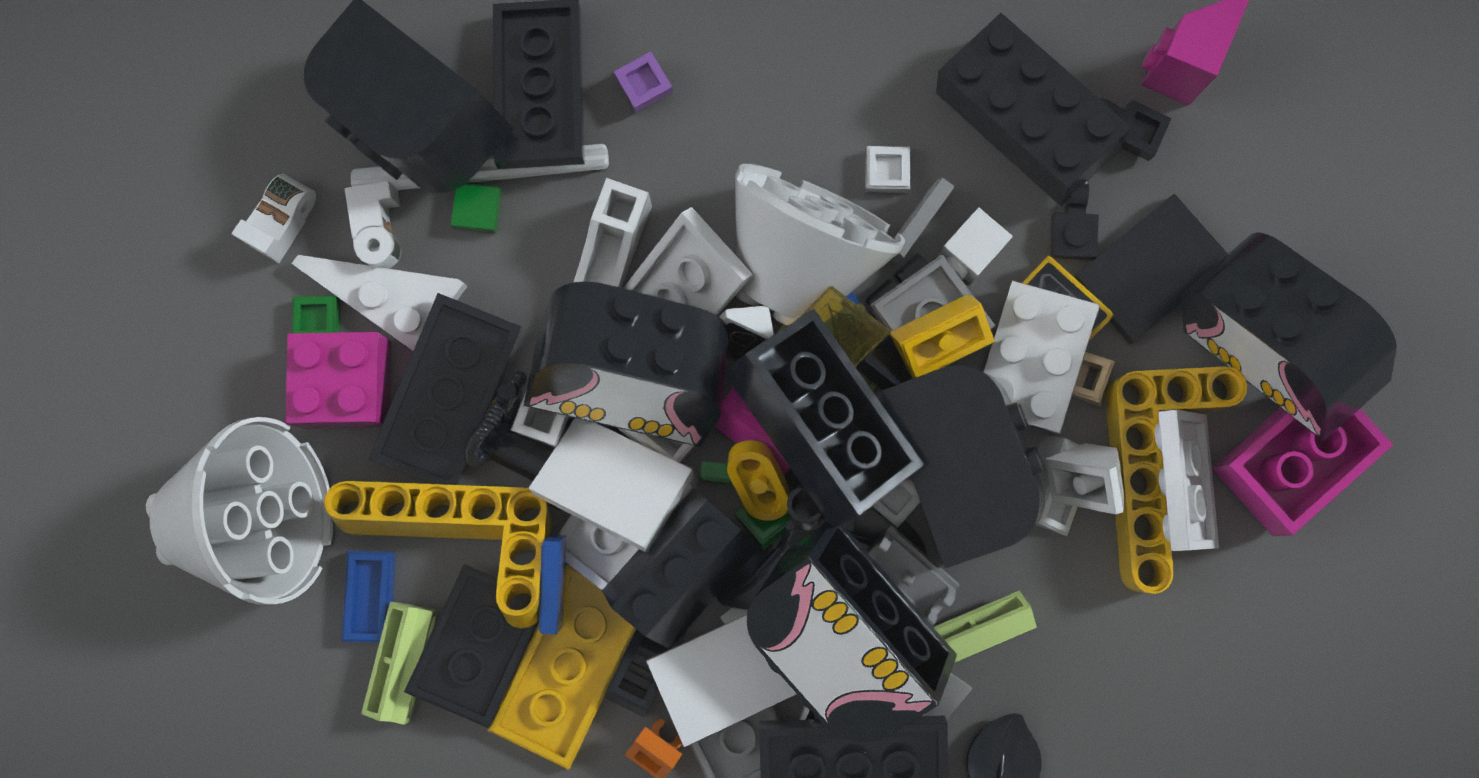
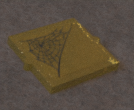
(849, 324)

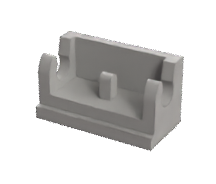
(914, 573)

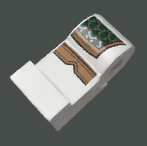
(277, 217)
(371, 224)

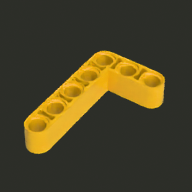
(1148, 460)
(457, 523)

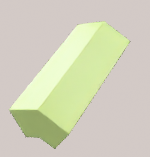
(988, 625)
(400, 647)

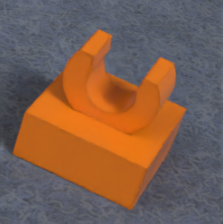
(654, 753)

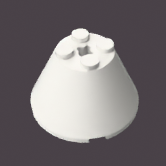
(803, 242)
(246, 513)

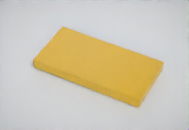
(564, 675)

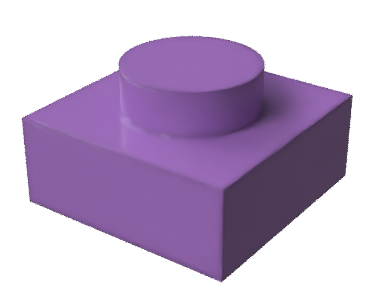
(643, 82)

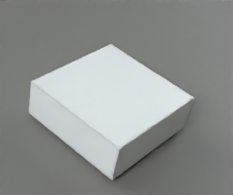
(887, 169)

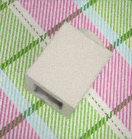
(975, 245)

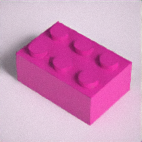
(1292, 474)

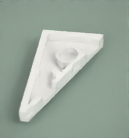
(387, 297)

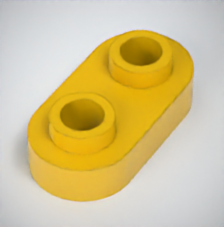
(754, 472)

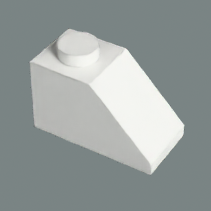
(1087, 478)

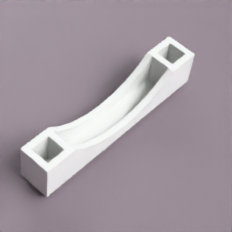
(605, 259)

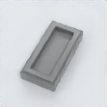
(922, 215)

